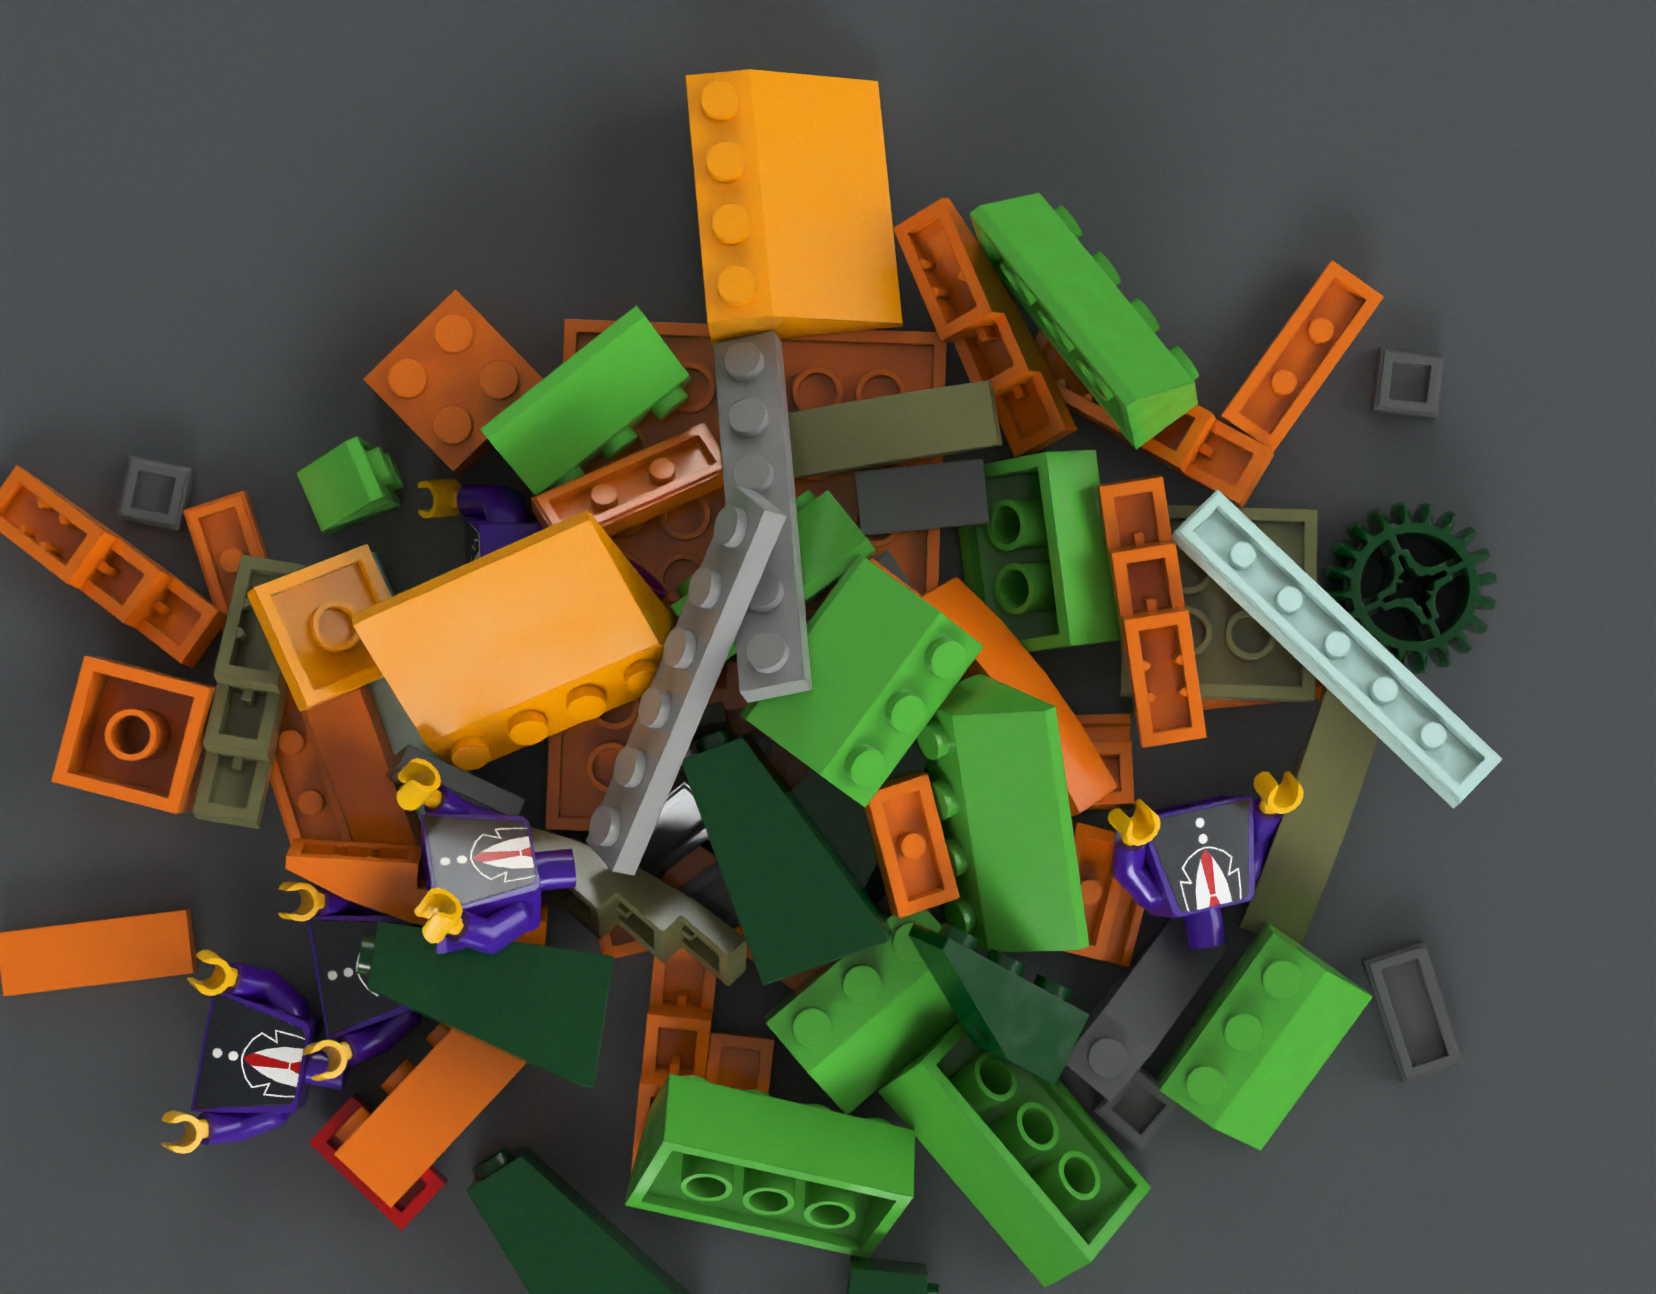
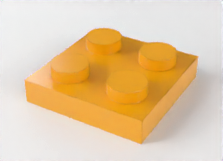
(312, 627)

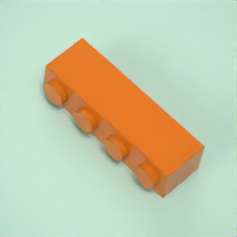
(423, 1111)

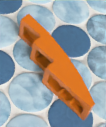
(985, 326)
(1191, 446)
(107, 568)
(1151, 611)
(1010, 663)
(376, 876)
(675, 1028)

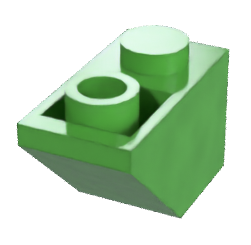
(351, 485)

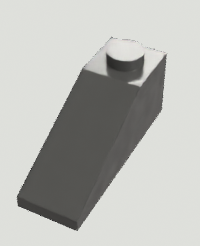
(1140, 1008)

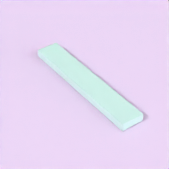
(1336, 649)

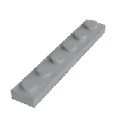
(758, 457)
(685, 679)

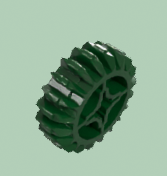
(1422, 615)

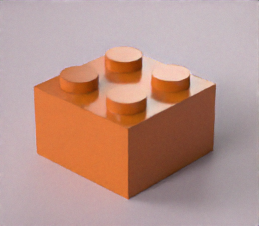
(452, 381)
(135, 735)

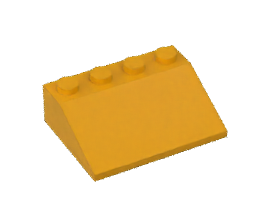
(792, 204)
(519, 642)

